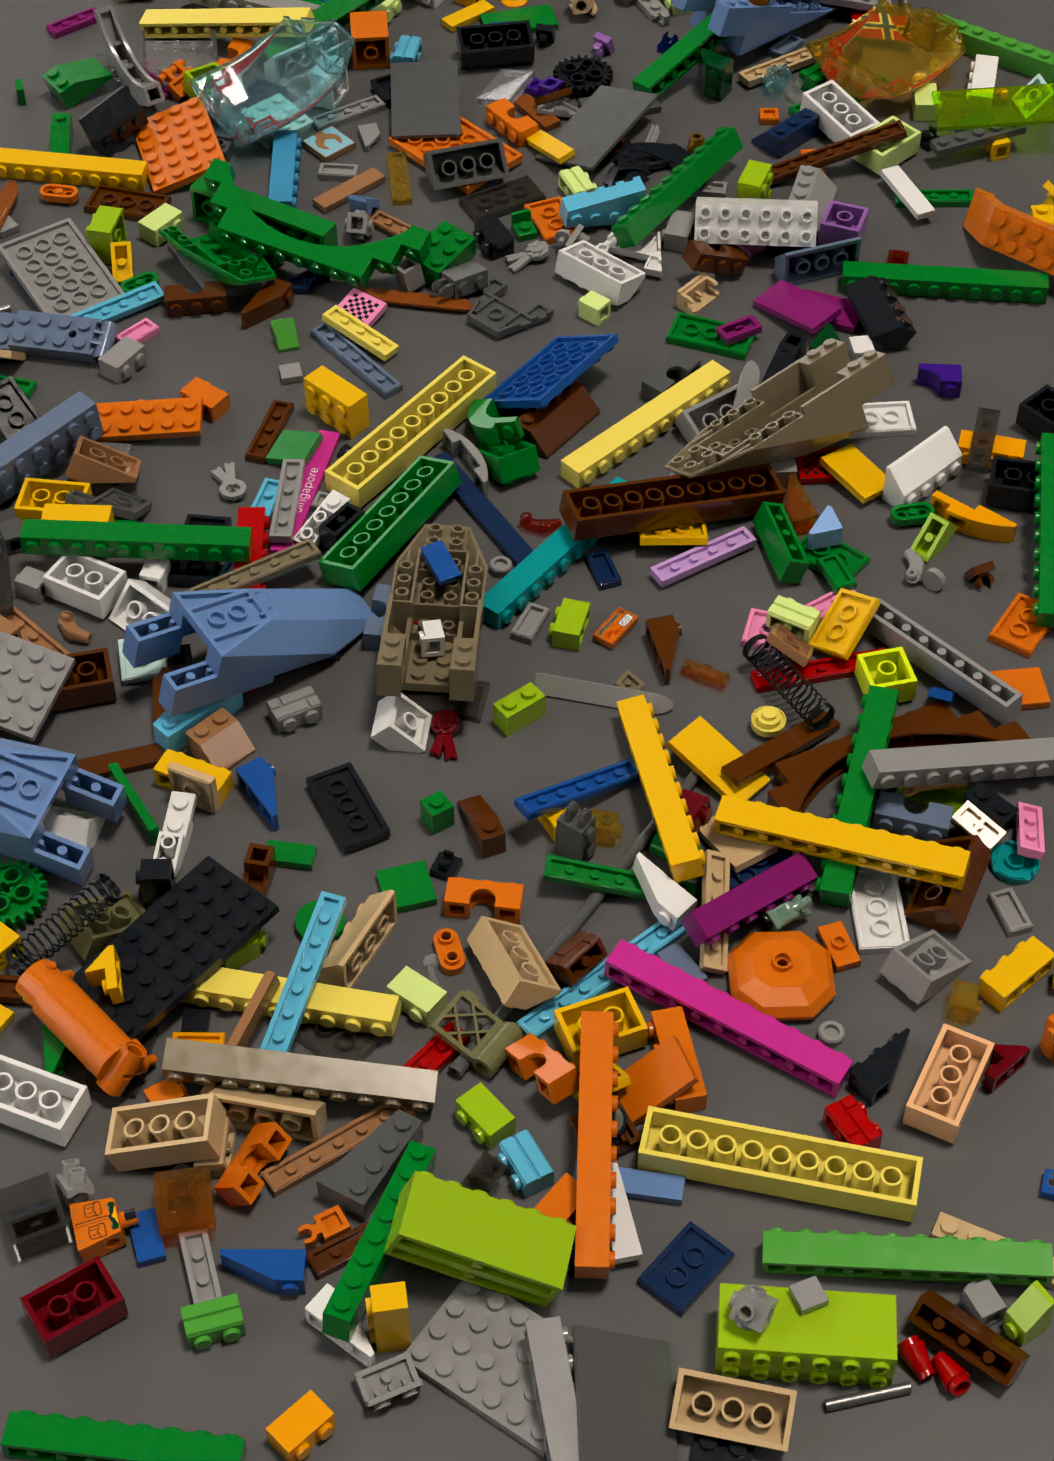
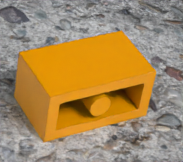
(301, 1427)

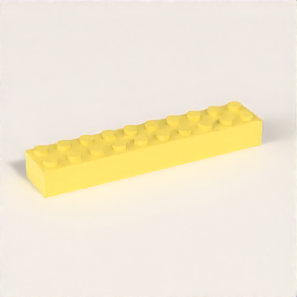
(409, 431)
(780, 1163)

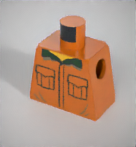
(100, 1226)

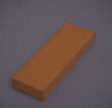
(527, 106)

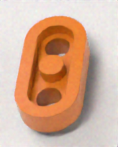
(59, 193)
(447, 950)

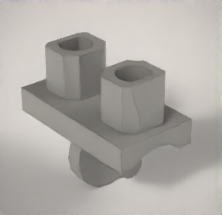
(565, 238)
(74, 1182)

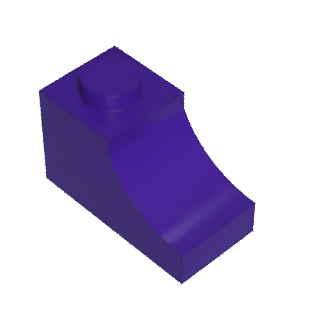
(943, 378)

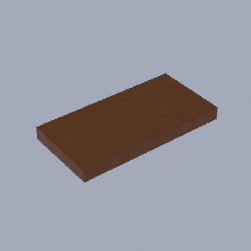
(135, 203)

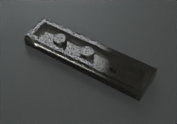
(983, 440)

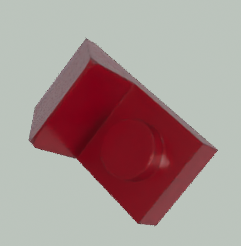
(1004, 1063)

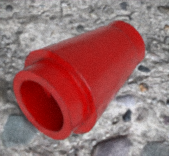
(916, 1357)
(952, 1375)

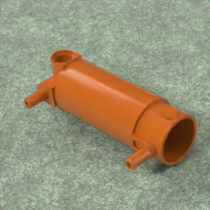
(83, 1026)

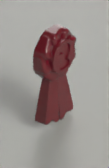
(444, 725)

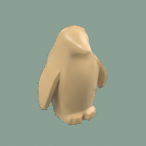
(583, 7)

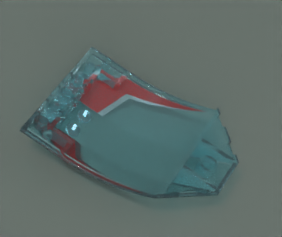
(276, 78)

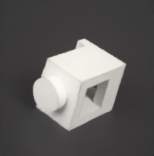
(431, 638)

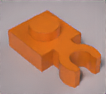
(327, 1226)

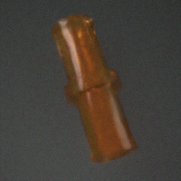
(705, 673)

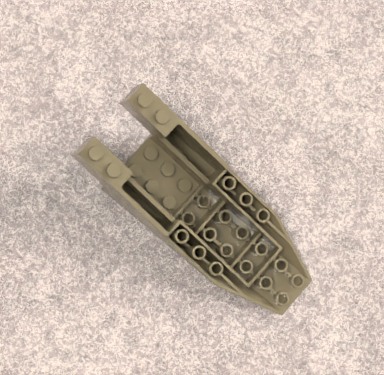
(790, 413)
(420, 598)

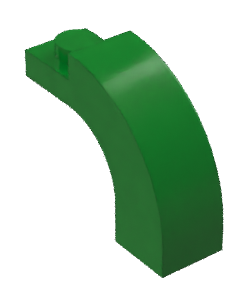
(490, 427)

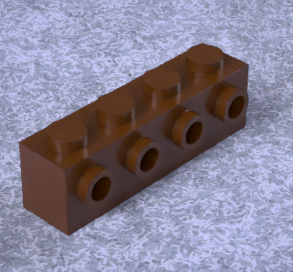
(968, 1338)

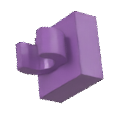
(603, 44)

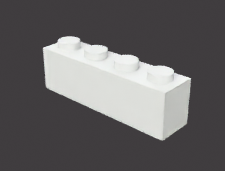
(983, 72)

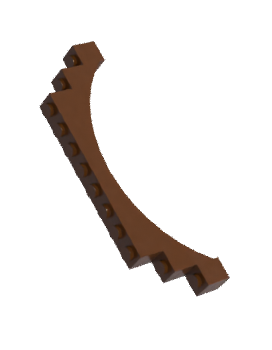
(935, 724)

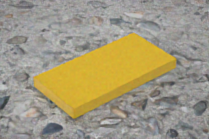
(707, 752)

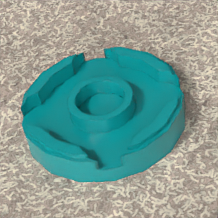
(1010, 866)

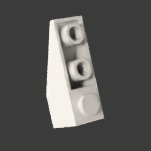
(321, 514)

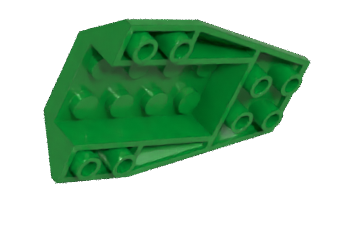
(219, 259)

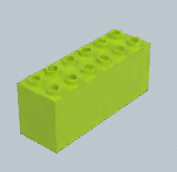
(481, 1239)
(840, 1343)

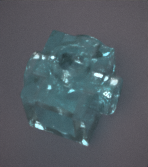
(777, 77)

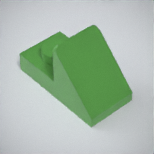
(285, 334)

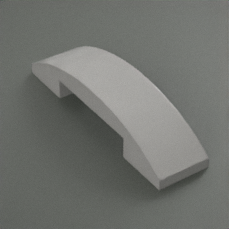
(460, 446)

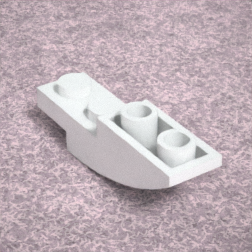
(177, 829)

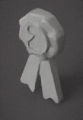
(534, 252)
(230, 487)

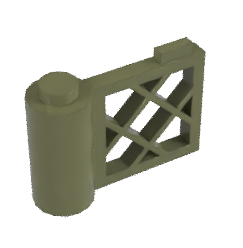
(490, 1051)

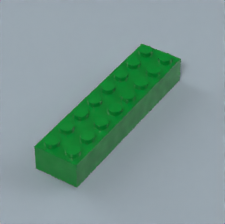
(279, 216)
(389, 523)

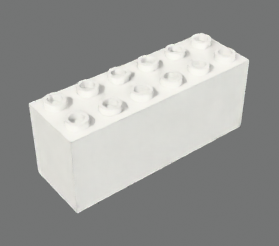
(756, 221)

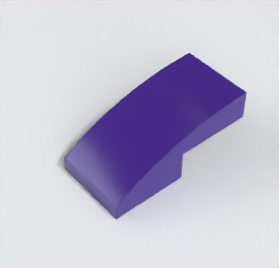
(543, 87)

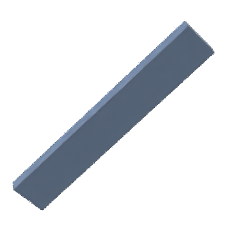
(356, 360)

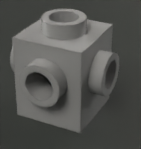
(353, 221)
(752, 1308)

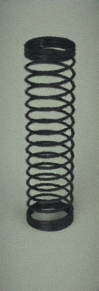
(816, 710)
(109, 897)

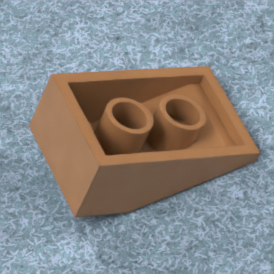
(98, 463)

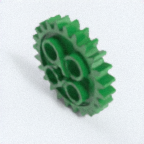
(21, 893)

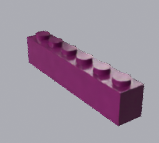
(748, 899)

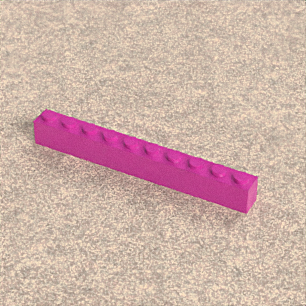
(729, 1018)

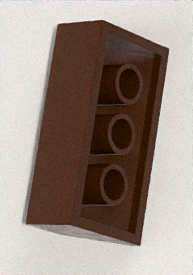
(559, 421)
(948, 907)

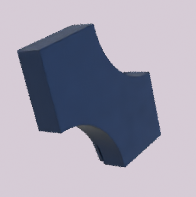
(306, 280)

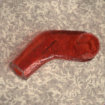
(539, 526)

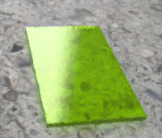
(994, 107)

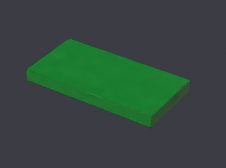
(535, 14)
(700, 334)

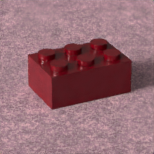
(74, 1306)

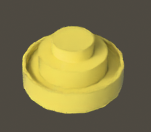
(768, 721)

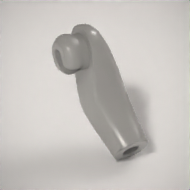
(916, 566)

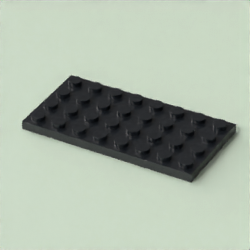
(179, 944)

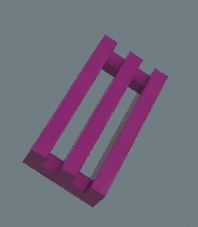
(739, 329)

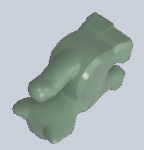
(787, 913)

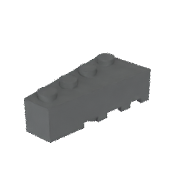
(364, 1173)

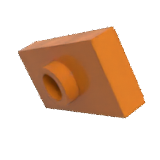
(837, 941)

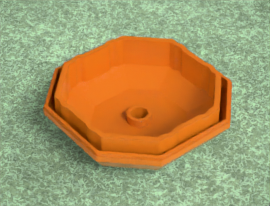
(787, 991)

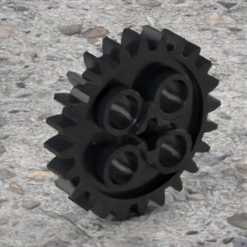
(583, 74)

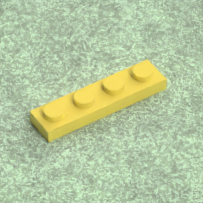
(360, 333)

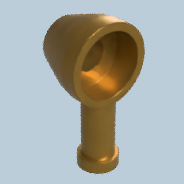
(695, 141)

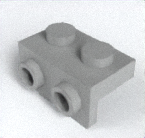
(388, 1380)

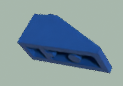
(258, 783)
(274, 1269)

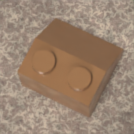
(219, 740)

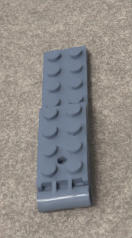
(56, 335)

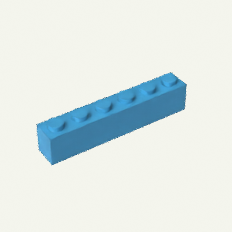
(285, 167)

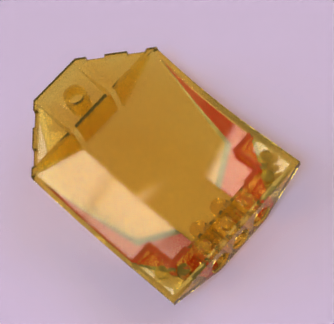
(889, 51)

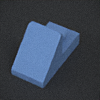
(364, 203)

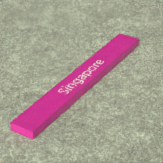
(312, 481)

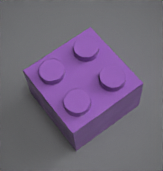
(842, 222)

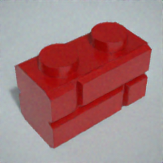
(850, 1123)

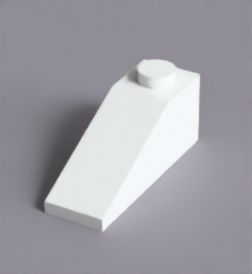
(665, 896)
(359, 1344)

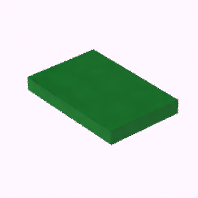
(852, 558)

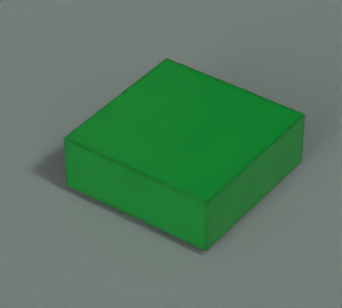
(20, 92)

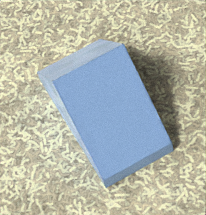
(826, 531)

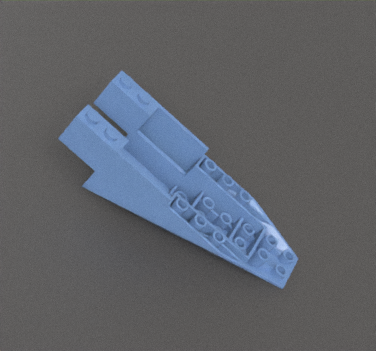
(753, 25)
(247, 637)
(28, 788)

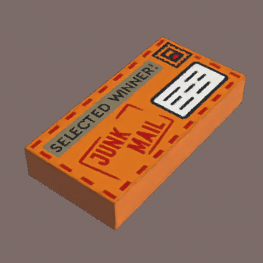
(615, 628)

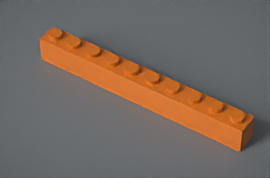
(594, 1146)

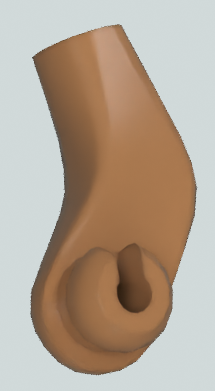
(71, 630)

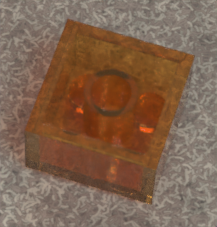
(185, 1200)

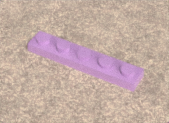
(702, 556)

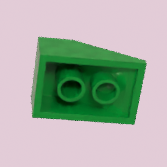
(76, 80)
(510, 460)

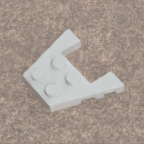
(648, 250)

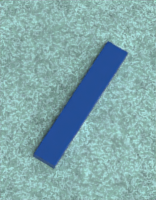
(577, 789)

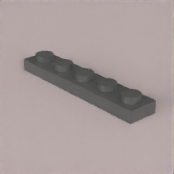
(973, 138)

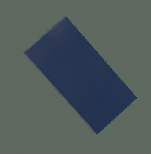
(603, 570)

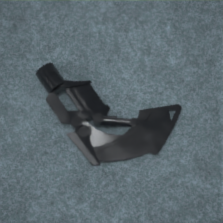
(631, 155)

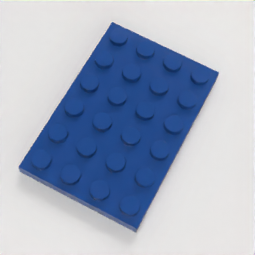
(551, 371)

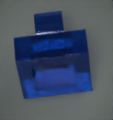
(666, 43)

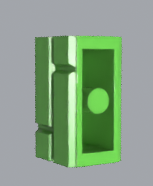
(213, 1321)

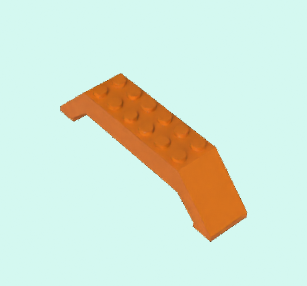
(1010, 231)

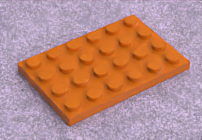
(469, 134)
(178, 145)

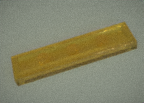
(399, 178)

